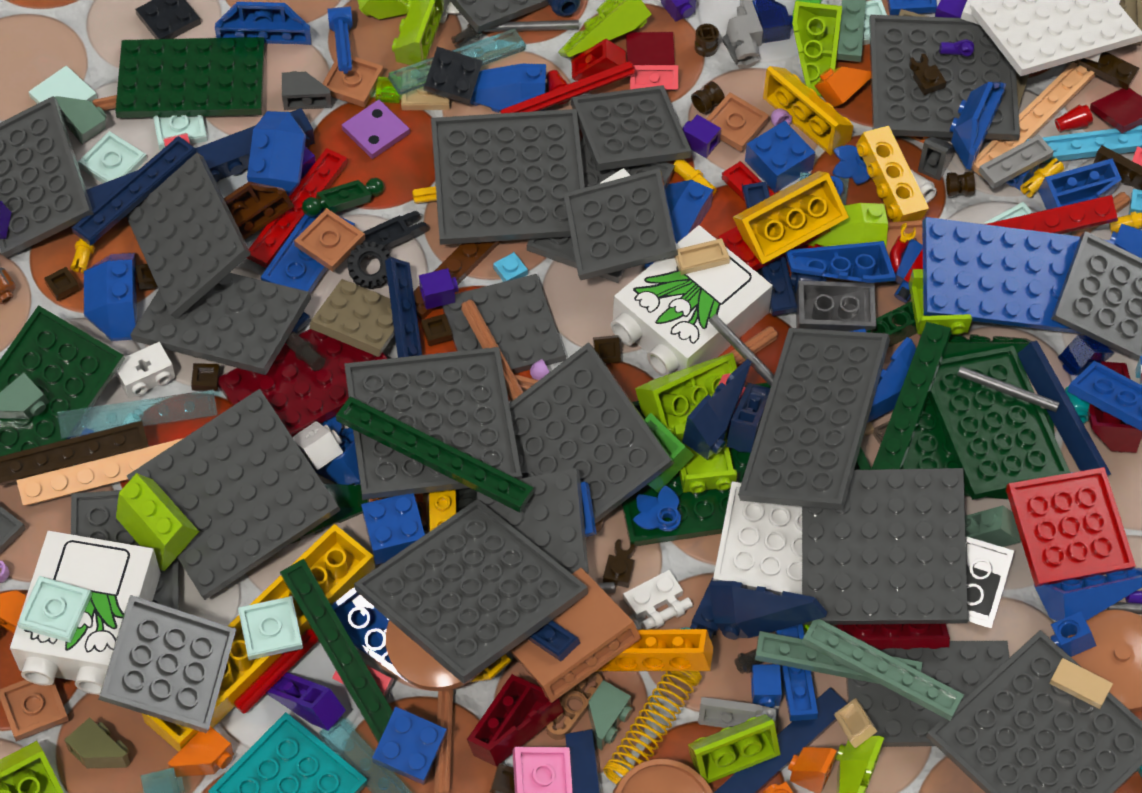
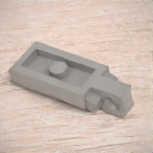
(730, 713)

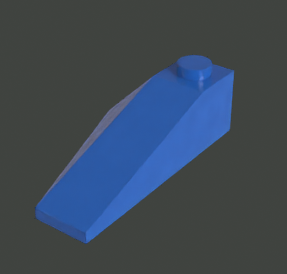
(687, 206)
(852, 262)
(892, 380)
(344, 467)
(1088, 594)

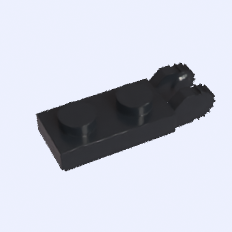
(396, 230)

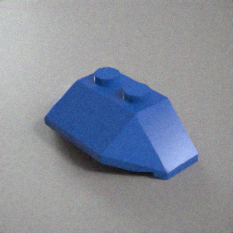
(264, 19)
(975, 120)
(277, 151)
(112, 295)

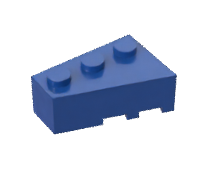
(1080, 184)

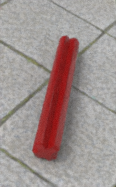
(273, 673)

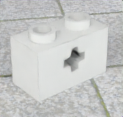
(145, 370)
(318, 444)

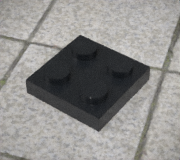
(167, 18)
(453, 75)

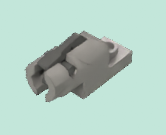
(744, 35)

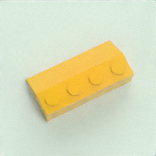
(807, 109)
(791, 216)

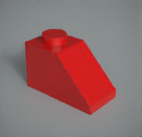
(597, 59)

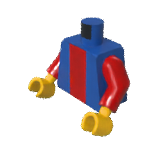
(904, 257)

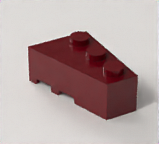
(512, 720)

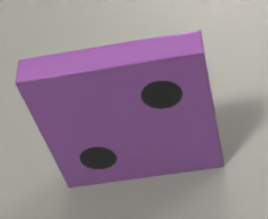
(375, 129)

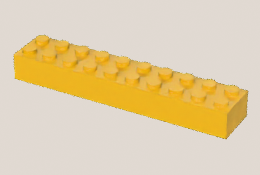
(336, 565)

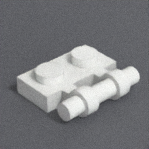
(654, 594)

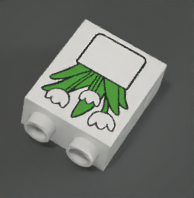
(671, 310)
(112, 575)

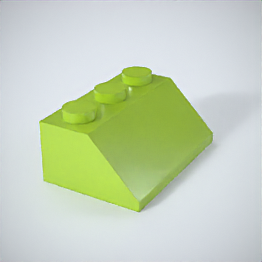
(417, 30)
(154, 519)
(735, 748)
(28, 772)

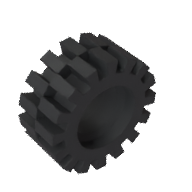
(358, 255)

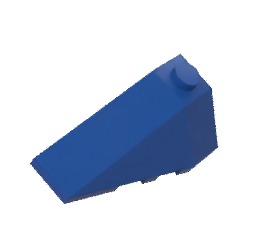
(509, 85)
(364, 626)

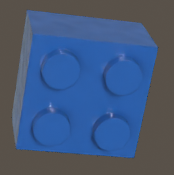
(779, 156)
(392, 525)
(409, 745)

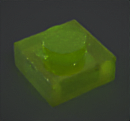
(386, 92)

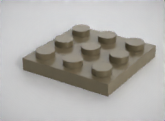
(356, 318)

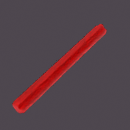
(573, 89)

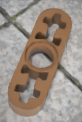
(576, 716)

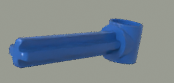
(341, 22)

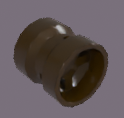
(706, 40)
(706, 98)
(960, 184)

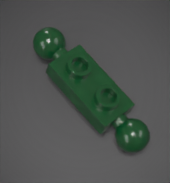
(343, 196)

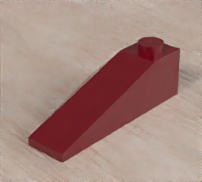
(1111, 430)

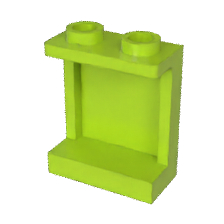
(958, 323)
(706, 474)

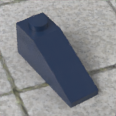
(747, 418)

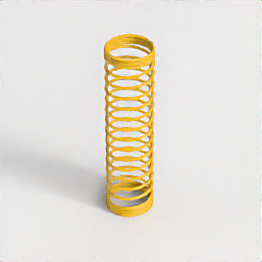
(610, 766)

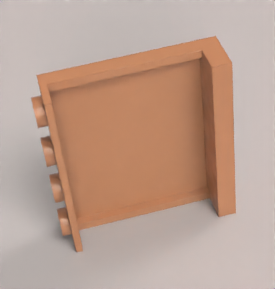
(602, 633)

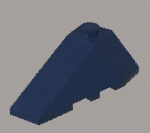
(711, 418)
(747, 612)

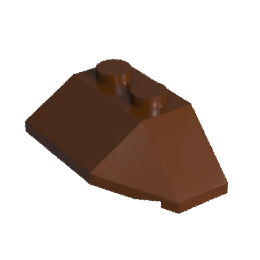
(256, 206)

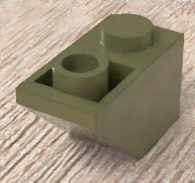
(95, 747)

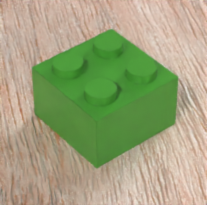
(675, 448)

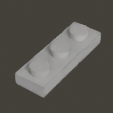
(1016, 161)

